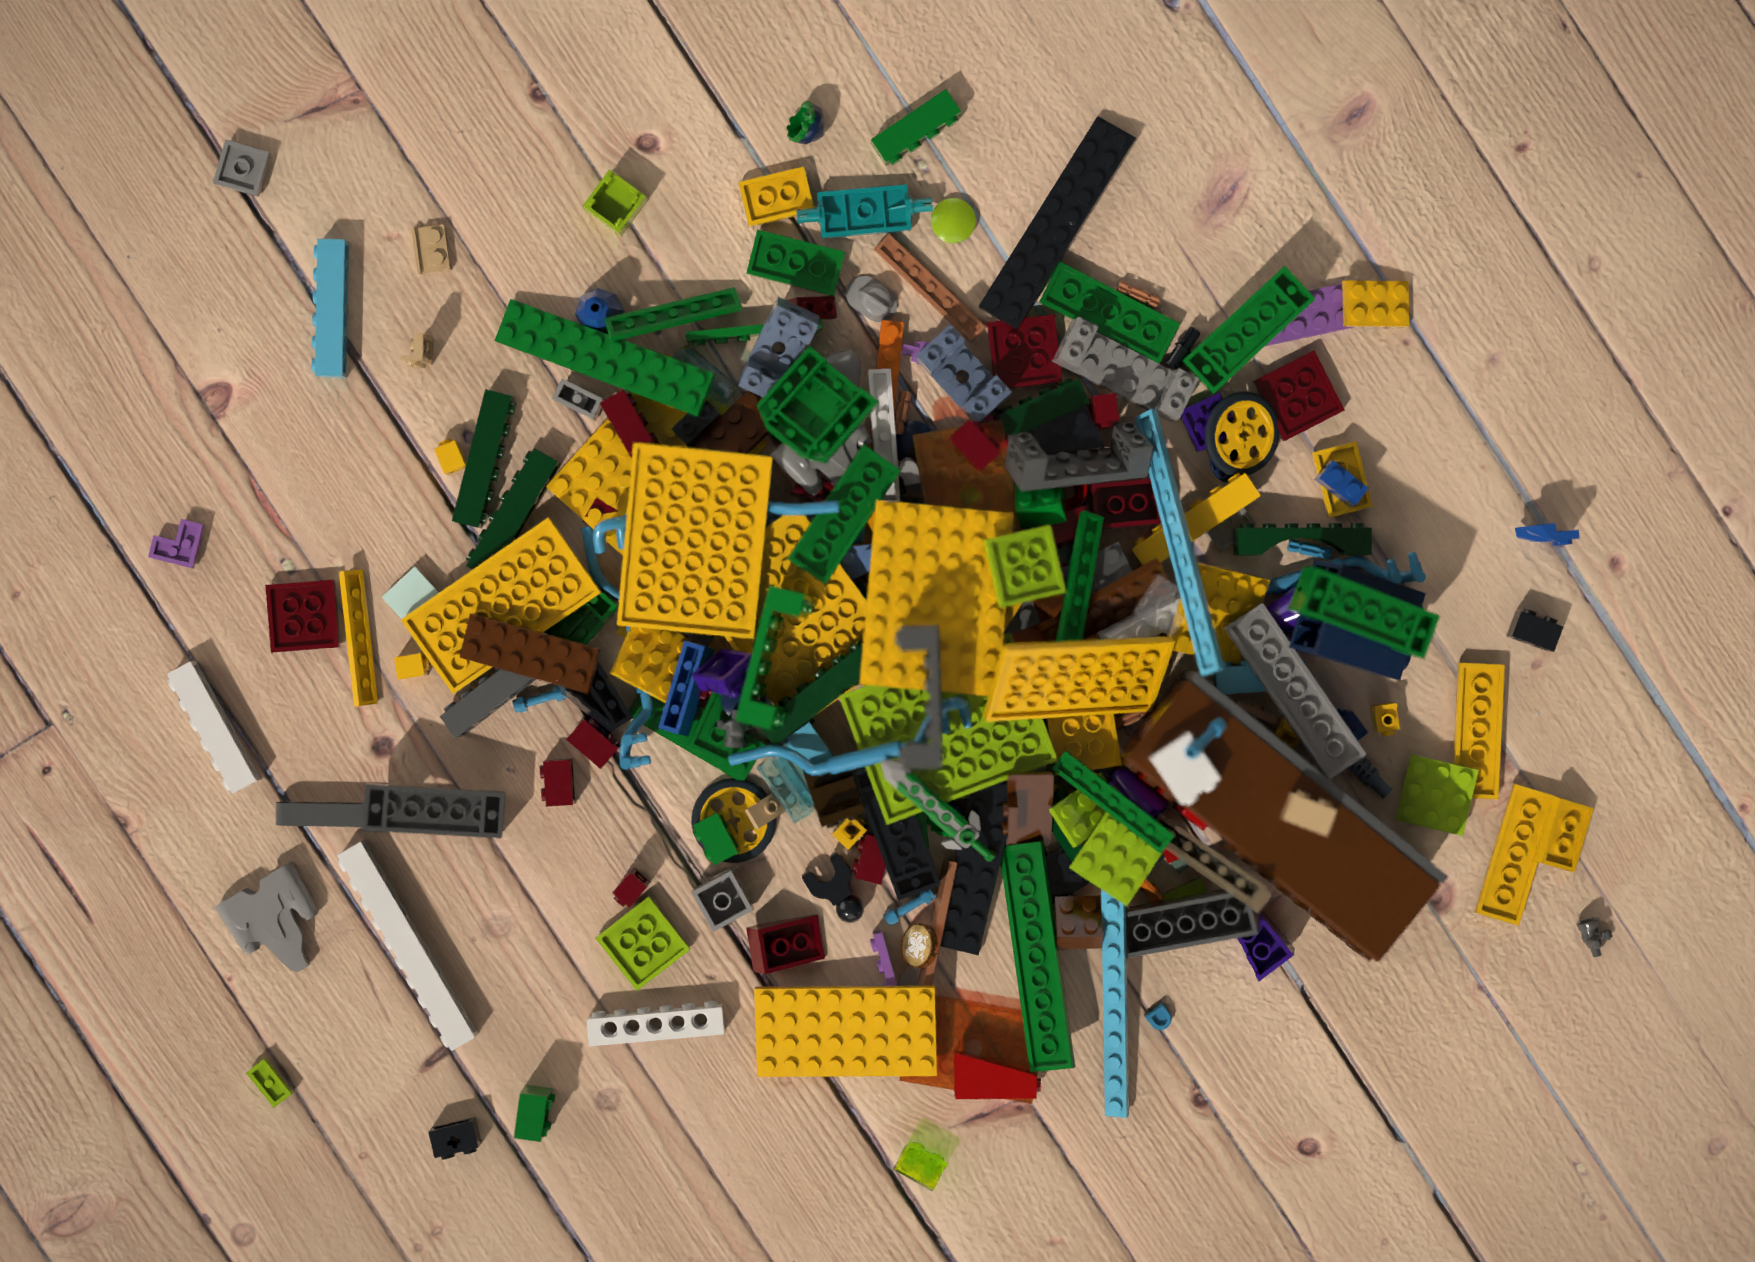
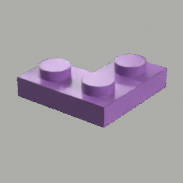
(182, 550)

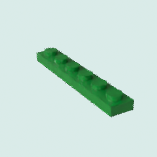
(672, 314)
(721, 335)
(1080, 577)
(1113, 802)

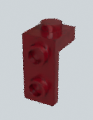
(822, 306)

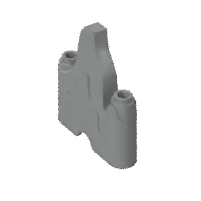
(804, 470)
(270, 916)

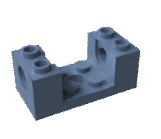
(785, 324)
(946, 357)

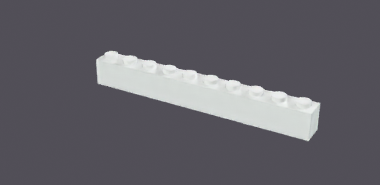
(407, 944)

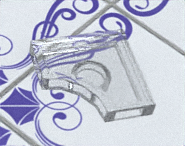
(1159, 606)

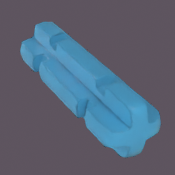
(1309, 549)

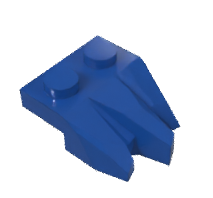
(1546, 533)

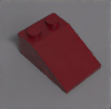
(785, 943)

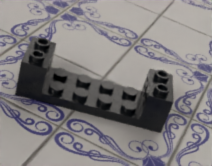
(899, 843)

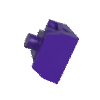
(724, 672)

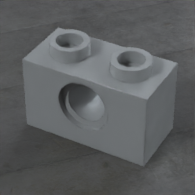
(578, 399)

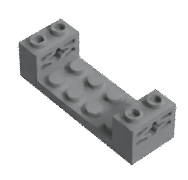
(1124, 371)

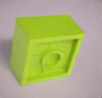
(615, 203)

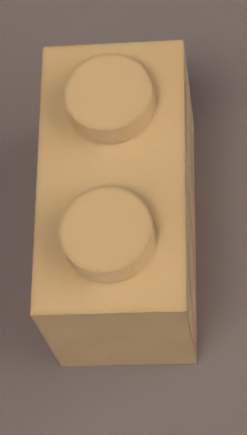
(1308, 813)

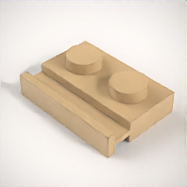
(431, 249)

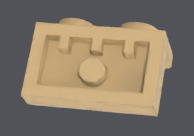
(423, 351)

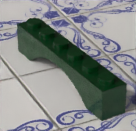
(1347, 541)

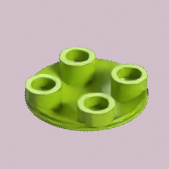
(953, 220)

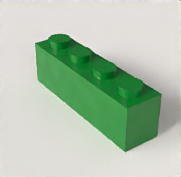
(916, 127)

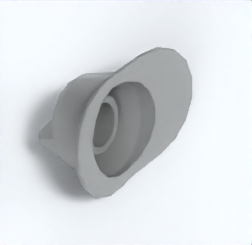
(871, 298)

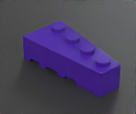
(1267, 949)

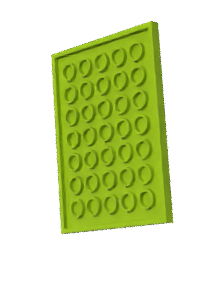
(971, 756)

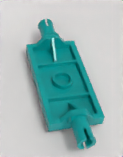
(864, 211)

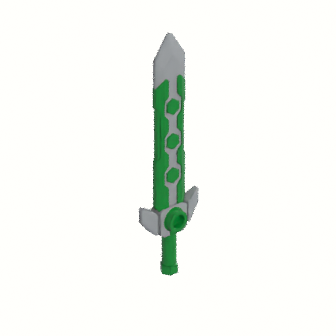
(939, 811)

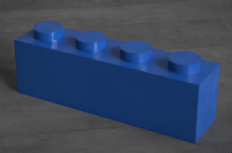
(684, 691)

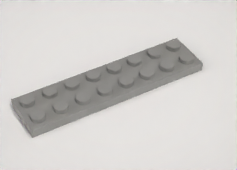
(1295, 691)

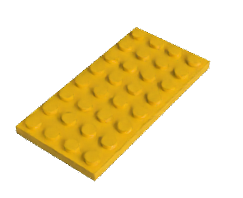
(524, 584)
(1078, 678)
(845, 1031)

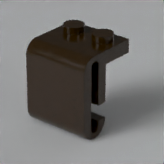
(834, 797)

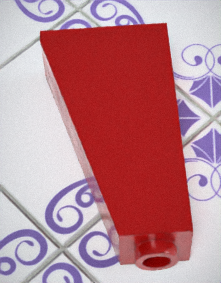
(990, 1079)

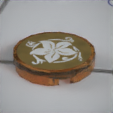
(919, 945)

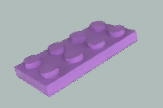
(1319, 318)

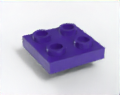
(1196, 418)

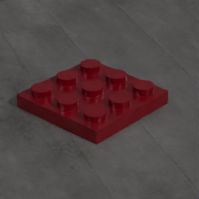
(1025, 355)
(1299, 395)
(302, 616)

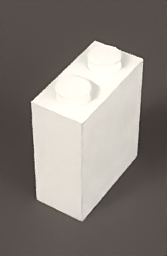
(1184, 775)

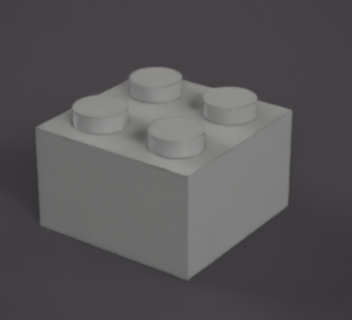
(722, 899)

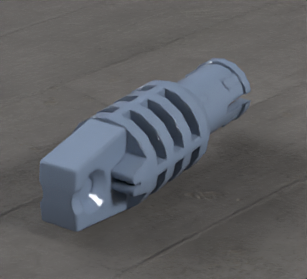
(1370, 776)

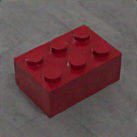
(1124, 503)

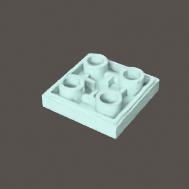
(410, 593)

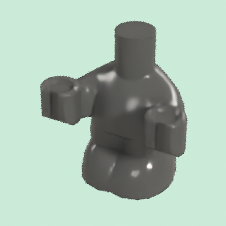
(734, 731)
(1592, 936)

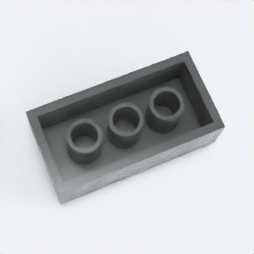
(1109, 567)

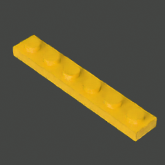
(358, 637)

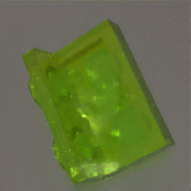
(920, 1165)

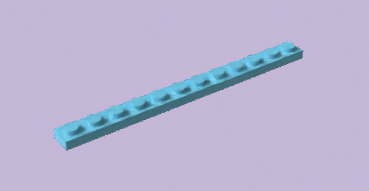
(1180, 547)
(1115, 1007)

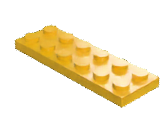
(1480, 724)
(1514, 855)

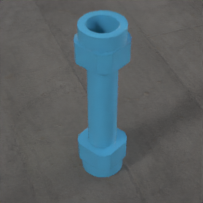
(520, 703)
(1195, 747)
(892, 916)

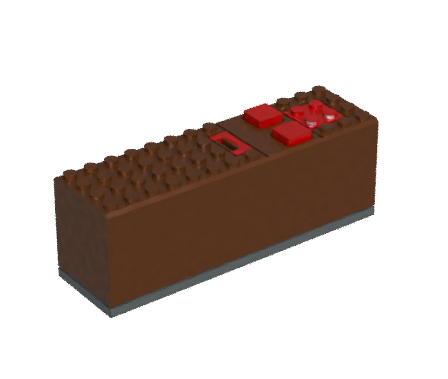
(1353, 882)

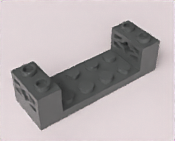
(1125, 459)
(925, 753)
(433, 811)

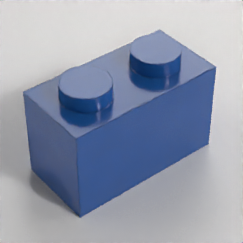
(1341, 483)

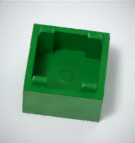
(533, 1113)

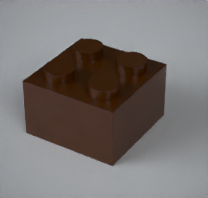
(1078, 922)

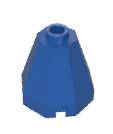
(608, 305)

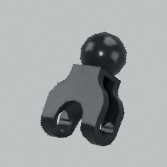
(837, 891)

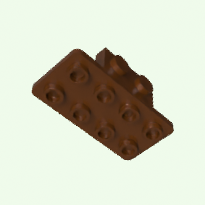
(1027, 808)

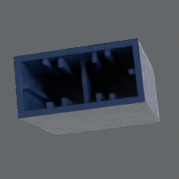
(1345, 646)

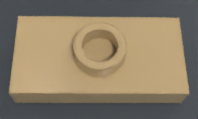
(764, 811)

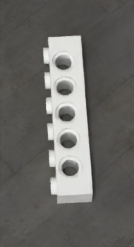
(599, 1035)

